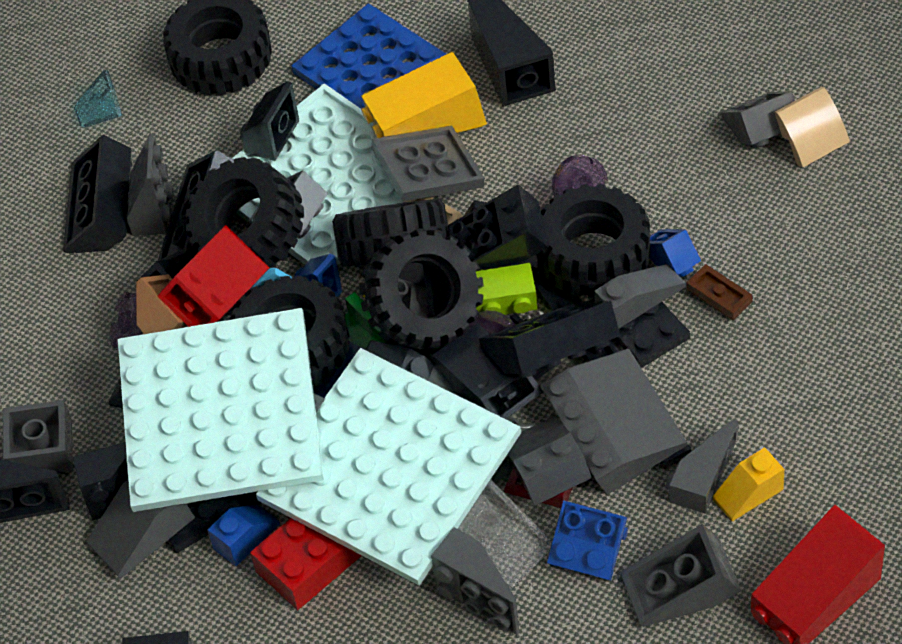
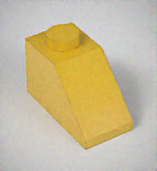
(750, 484)

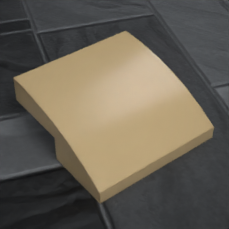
(812, 126)

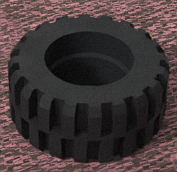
(224, 67)
(232, 187)
(586, 212)
(366, 230)
(452, 268)
(322, 313)

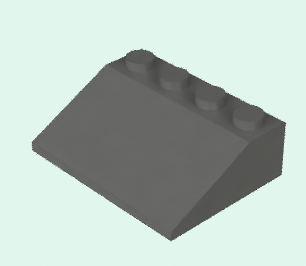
(614, 417)

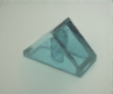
(98, 102)

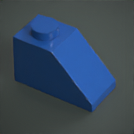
(674, 249)
(323, 270)
(241, 531)

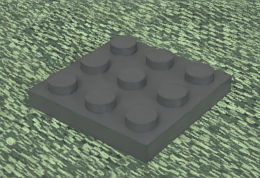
(427, 163)

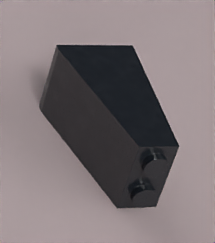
(511, 52)

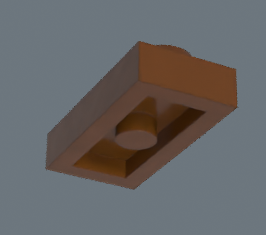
(719, 292)

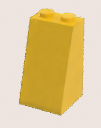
(424, 100)

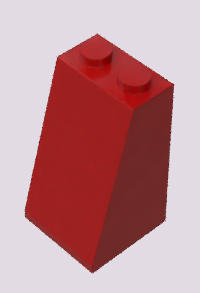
(819, 579)

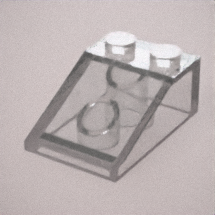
(505, 533)

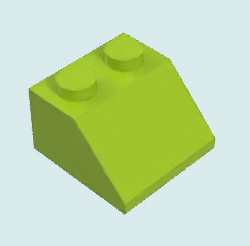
(508, 289)

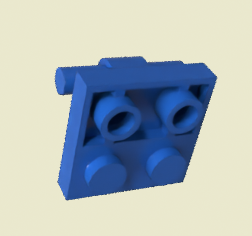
(587, 540)

